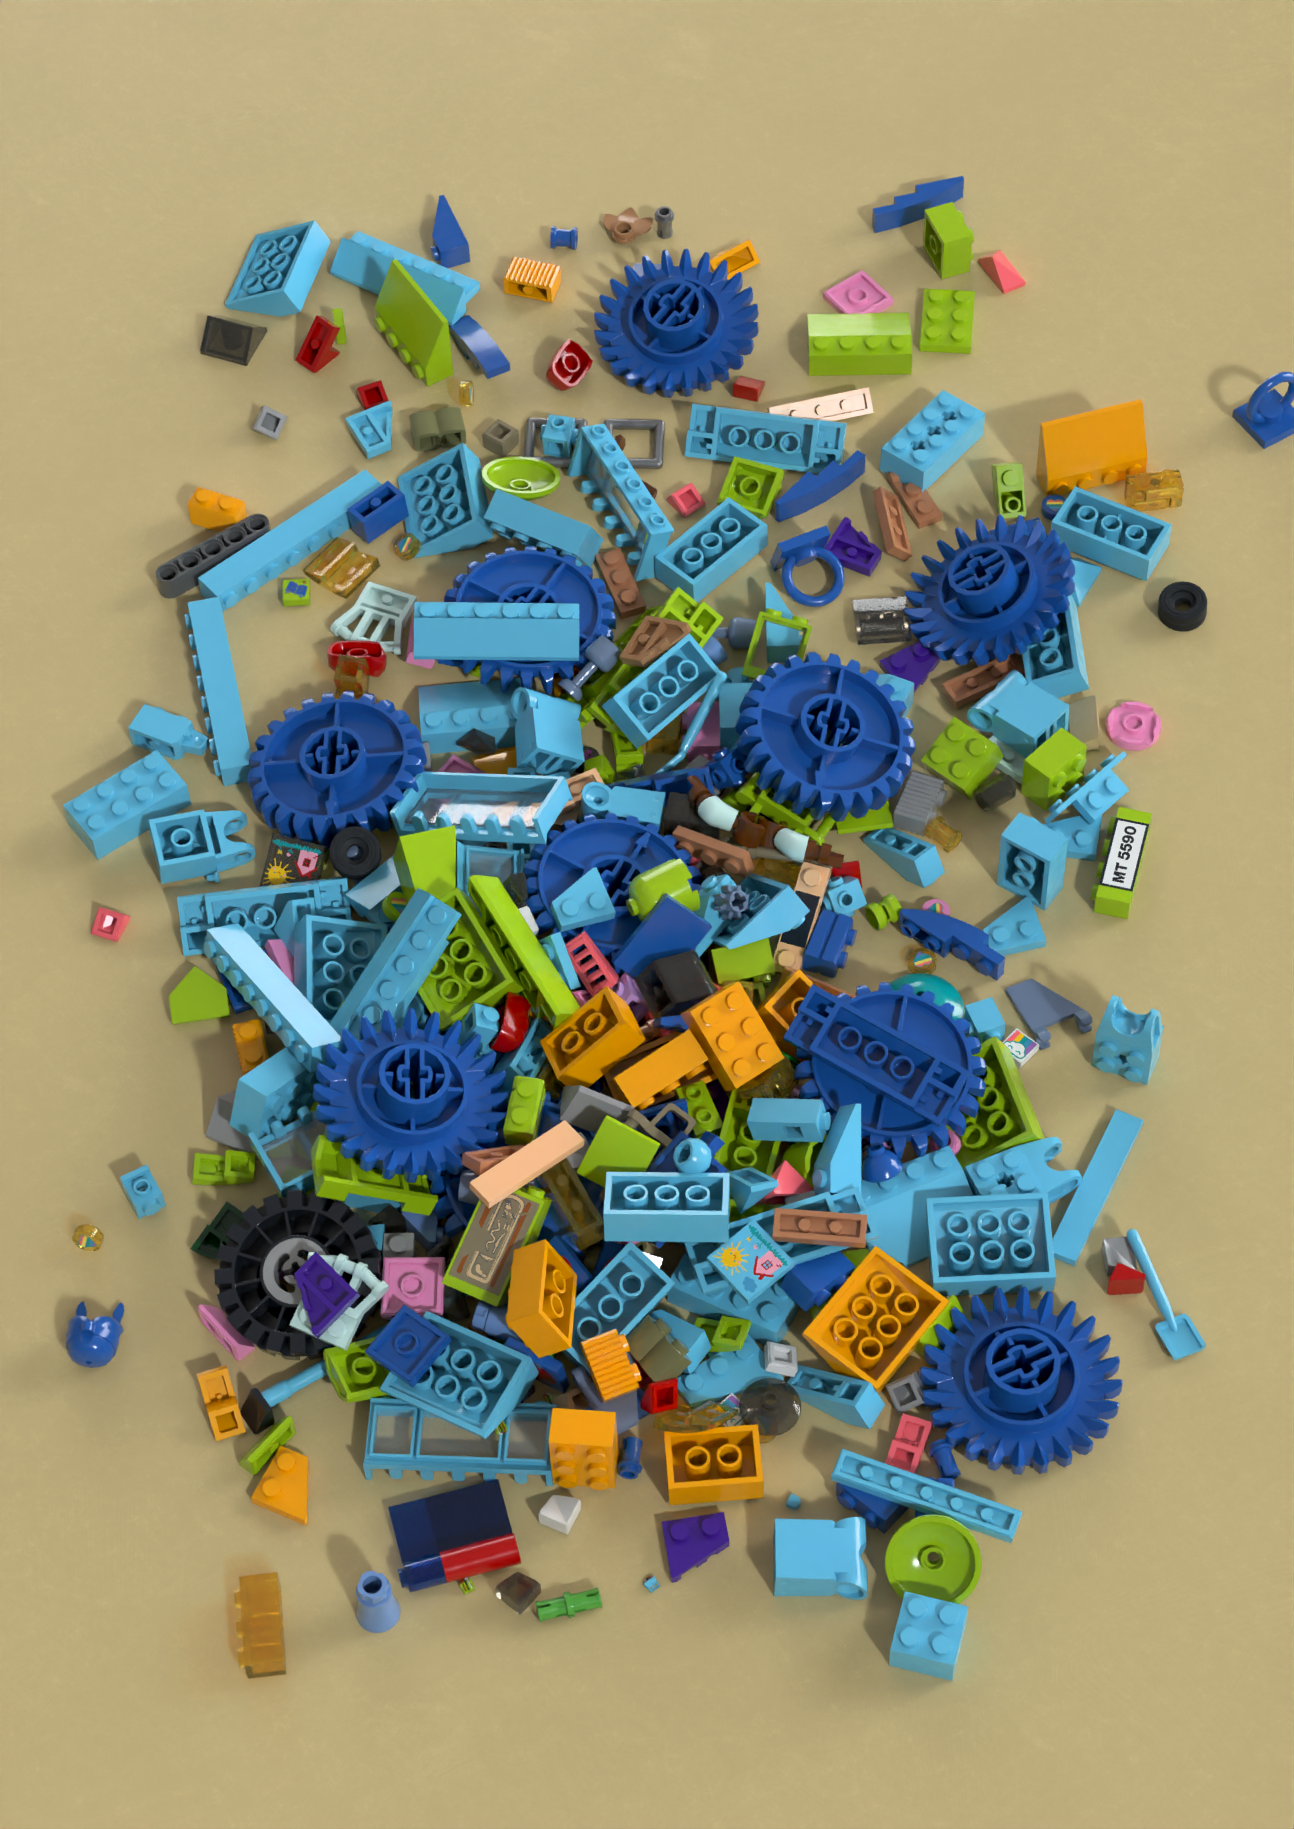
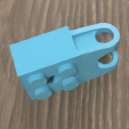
(198, 844)
(1128, 1042)
(1023, 1171)

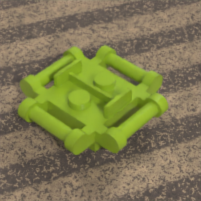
(782, 812)

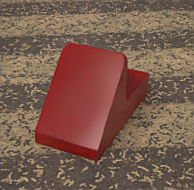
(317, 346)

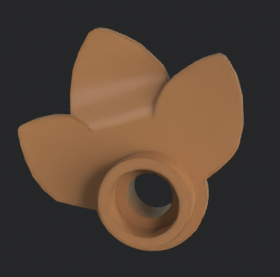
(627, 226)

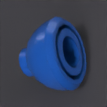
(880, 1164)

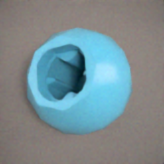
(692, 1156)

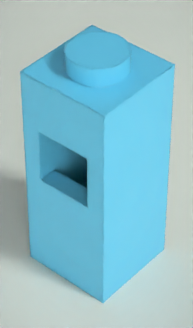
(788, 1119)

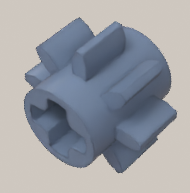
(731, 902)

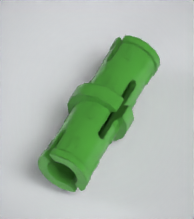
(568, 1604)

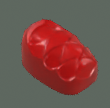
(568, 366)
(370, 650)
(512, 1023)

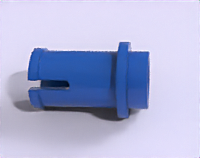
(630, 1459)
(944, 1459)

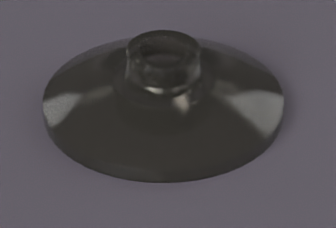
(774, 1418)

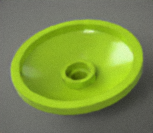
(521, 477)
(948, 1578)

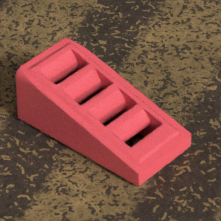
(598, 958)

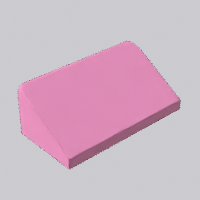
(219, 1326)

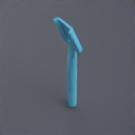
(697, 721)
(1176, 1332)

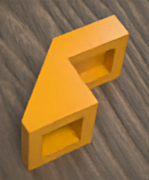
(221, 1403)

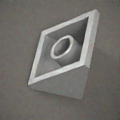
(589, 1108)
(221, 1131)

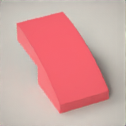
(909, 1443)

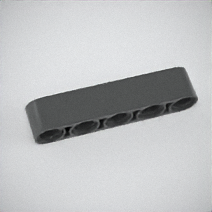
(183, 571)

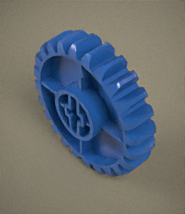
(799, 763)
(335, 766)

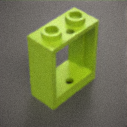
(774, 616)

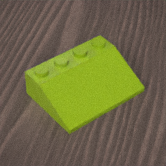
(414, 326)
(859, 344)
(468, 969)
(1004, 1111)

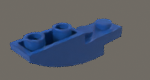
(947, 934)

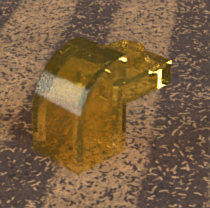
(351, 675)

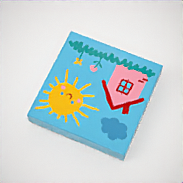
(750, 1261)

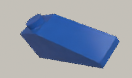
(449, 242)

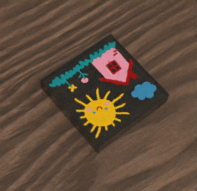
(292, 861)

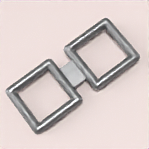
(622, 424)

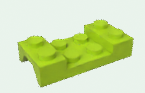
(339, 1176)

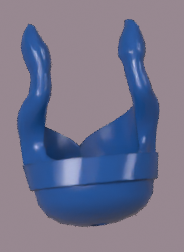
(93, 1341)

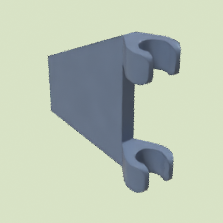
(1044, 1008)
(624, 1406)

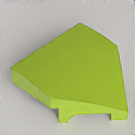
(198, 999)

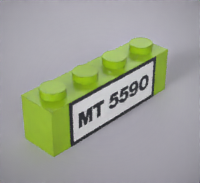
(1122, 862)

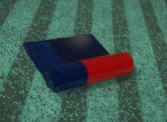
(453, 1536)

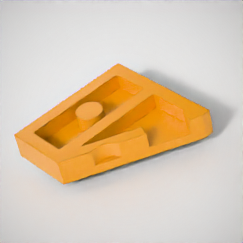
(285, 1486)

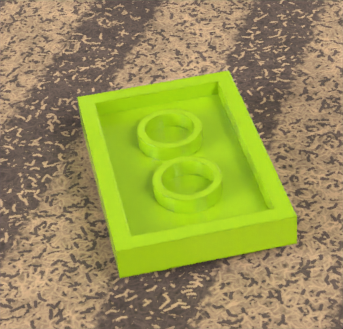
(947, 321)

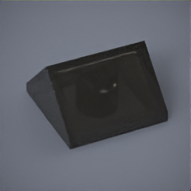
(231, 339)

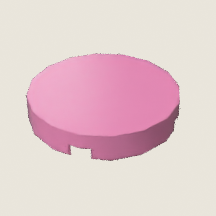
(1133, 726)

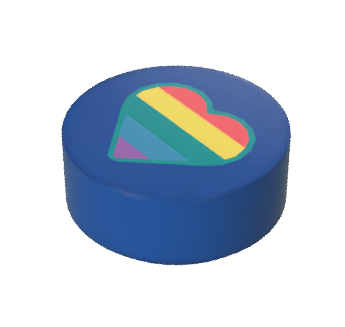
(1051, 506)

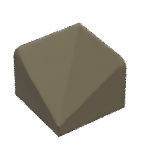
(500, 438)

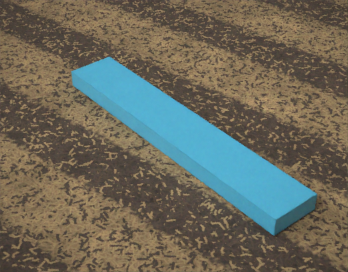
(1095, 1186)
(926, 1495)

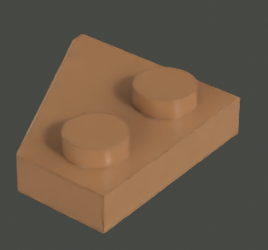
(652, 640)

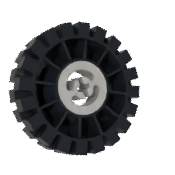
(283, 1233)

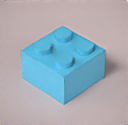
(928, 1636)

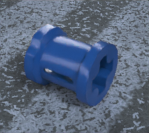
(564, 237)

